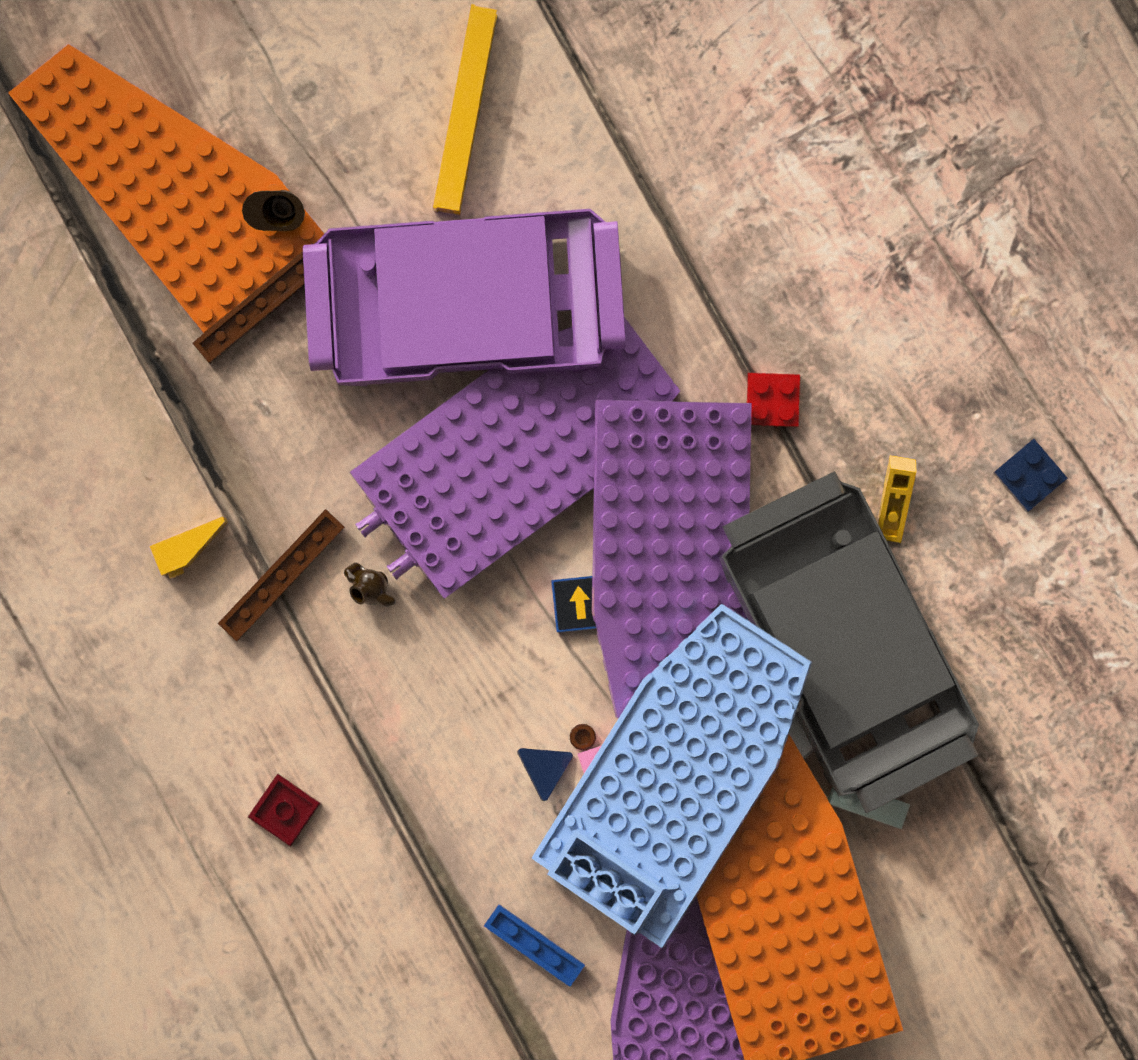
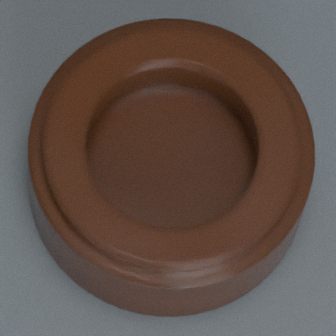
(582, 736)

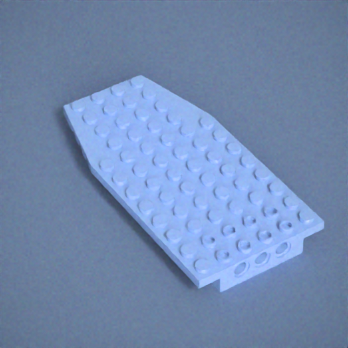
(677, 775)

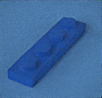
(534, 945)

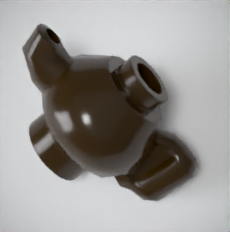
(368, 586)

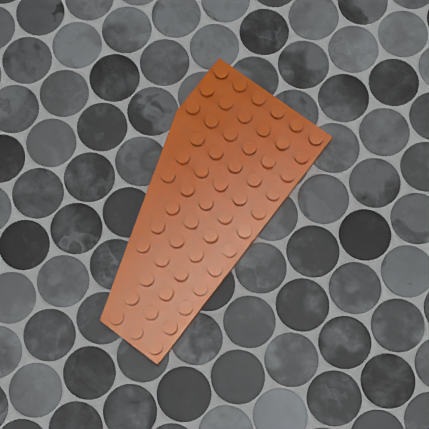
(162, 183)

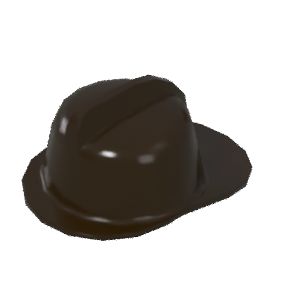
(273, 210)

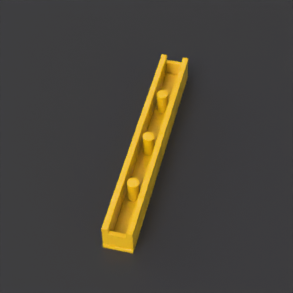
(465, 110)

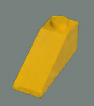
(896, 497)
(181, 550)

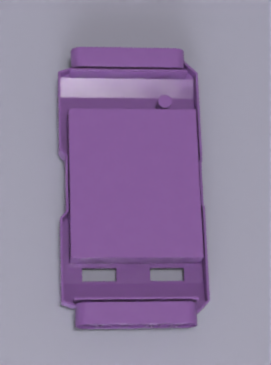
(462, 297)

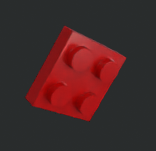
(774, 399)

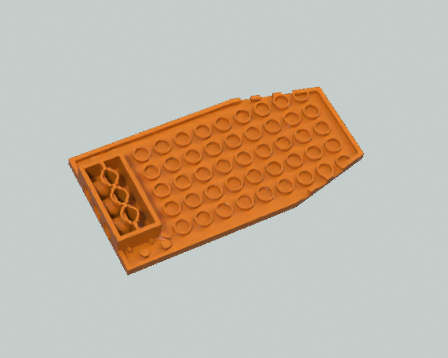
(795, 927)

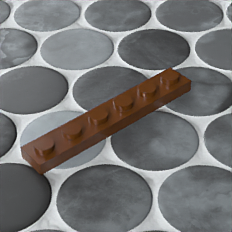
(252, 310)
(281, 575)

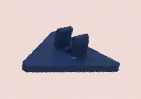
(544, 768)

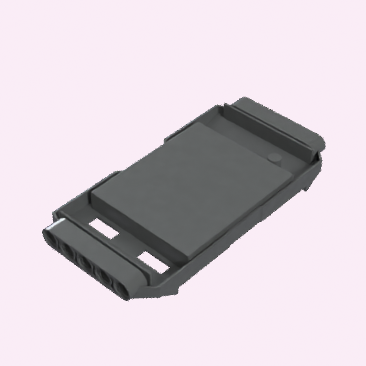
(833, 592)

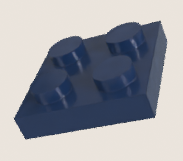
(1030, 475)

